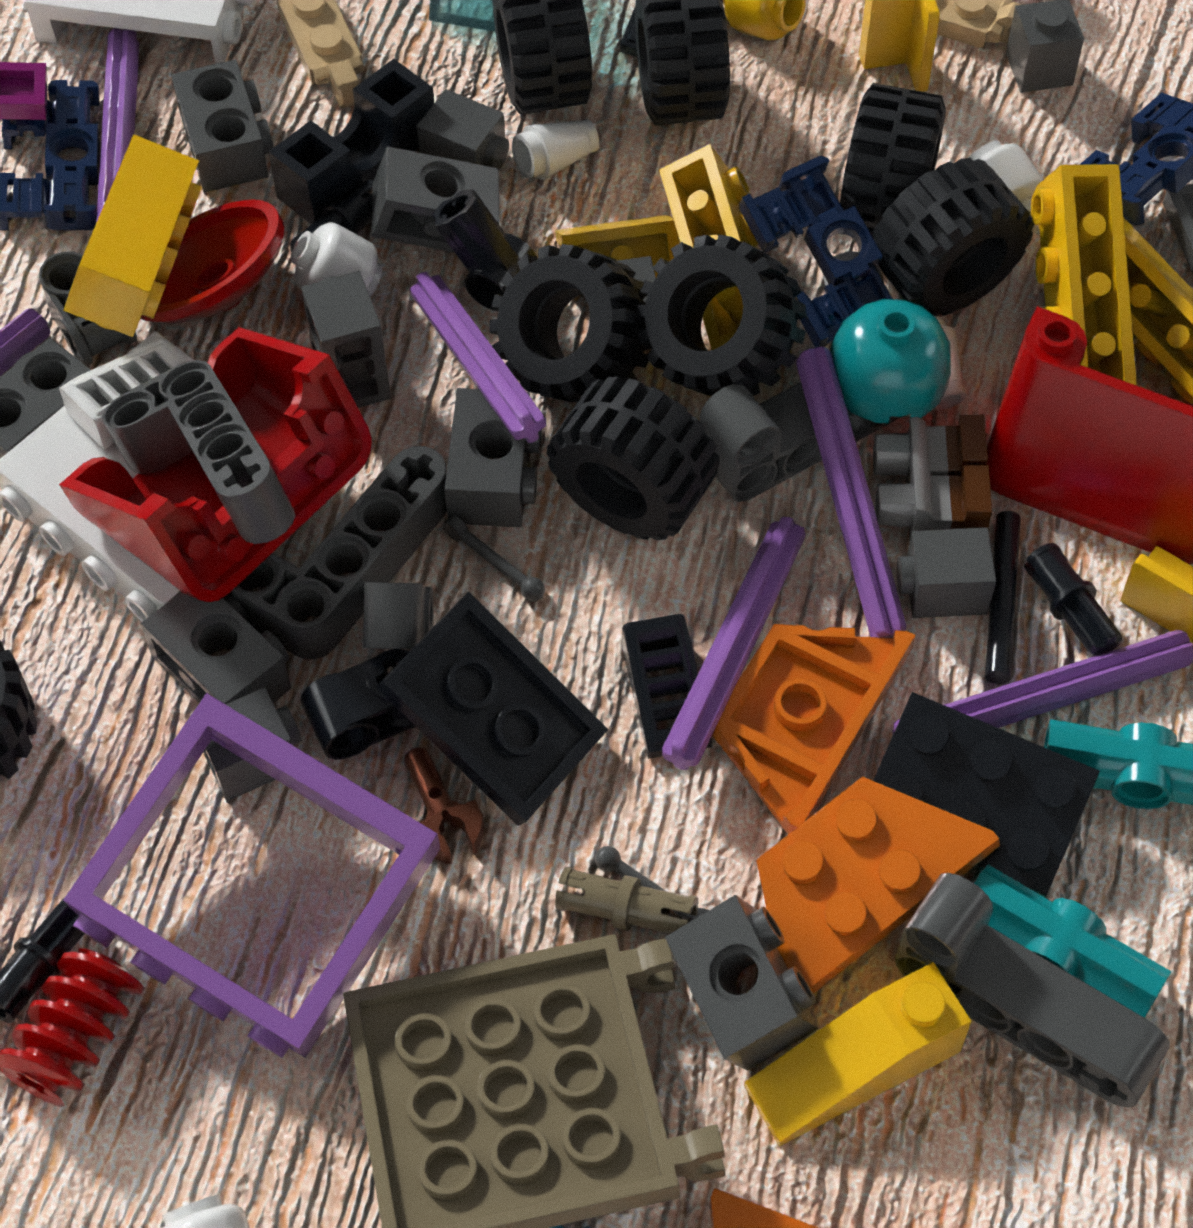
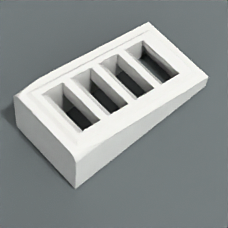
(89, 390)

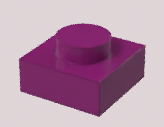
(23, 91)

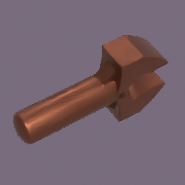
(440, 806)

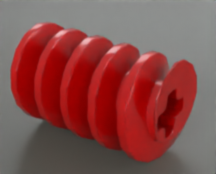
(67, 1023)

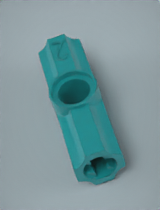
(1137, 763)
(1073, 941)

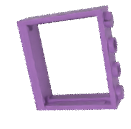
(311, 779)

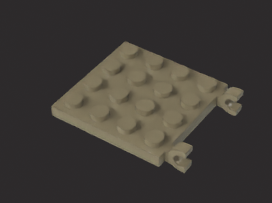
(519, 1091)

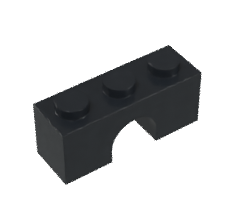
(323, 169)

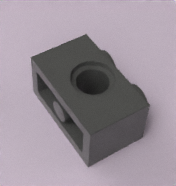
(412, 188)
(485, 488)
(190, 630)
(711, 958)

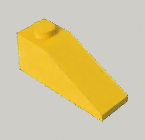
(861, 1054)

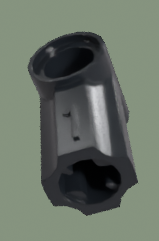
(479, 245)

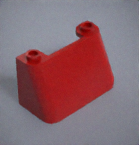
(1093, 444)
(174, 516)

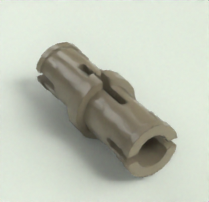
(624, 901)

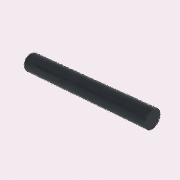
(1003, 599)

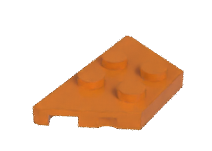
(805, 710)
(861, 873)

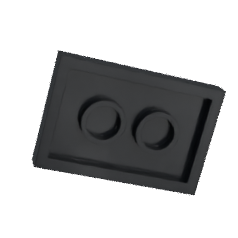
(492, 708)
(993, 780)

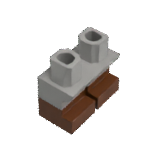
(943, 475)

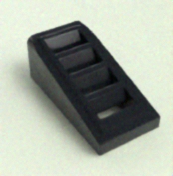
(652, 647)

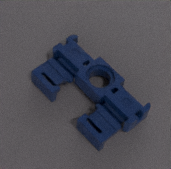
(1147, 173)
(66, 181)
(815, 206)

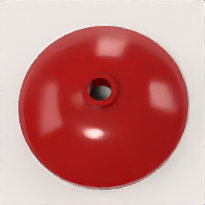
(220, 260)

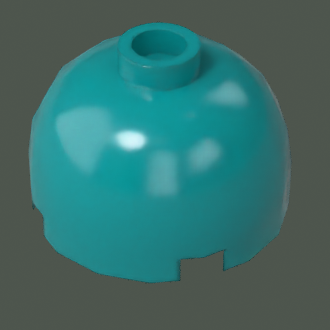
(891, 360)

